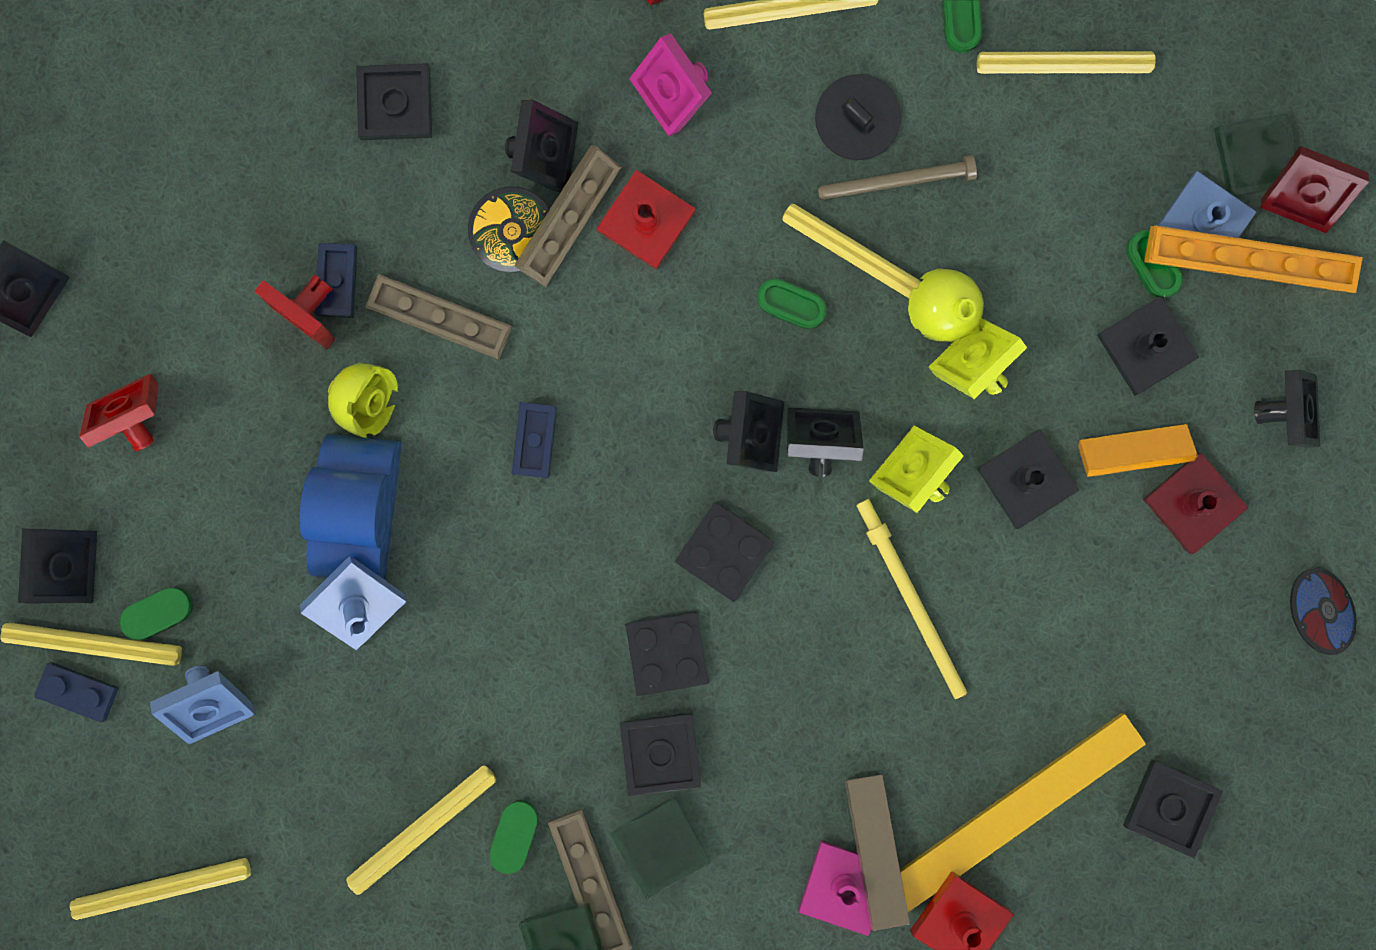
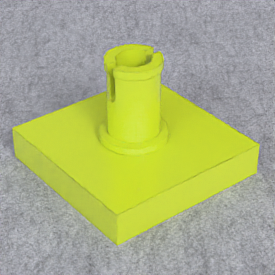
(979, 360)
(917, 469)

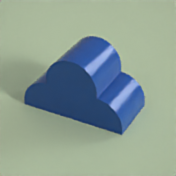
(350, 503)

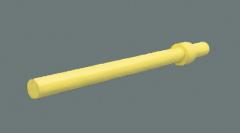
(879, 535)

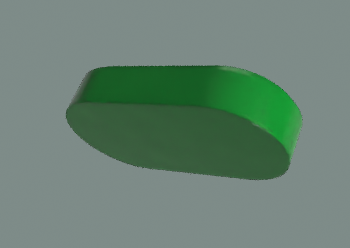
(962, 24)
(1156, 278)
(791, 303)
(156, 613)
(514, 837)

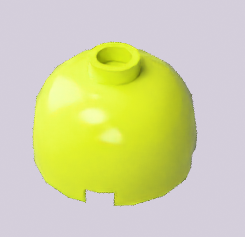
(946, 305)
(360, 398)

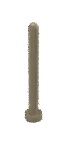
(965, 168)

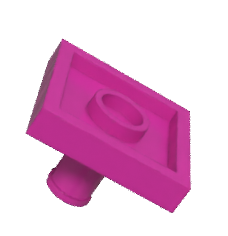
(671, 84)
(836, 889)

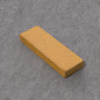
(1137, 450)

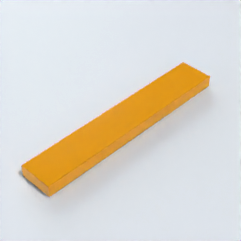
(1253, 259)

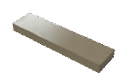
(568, 215)
(438, 317)
(877, 853)
(589, 877)

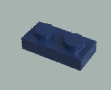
(338, 269)
(534, 440)
(76, 692)

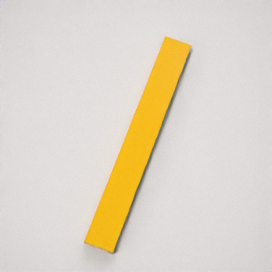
(1020, 808)

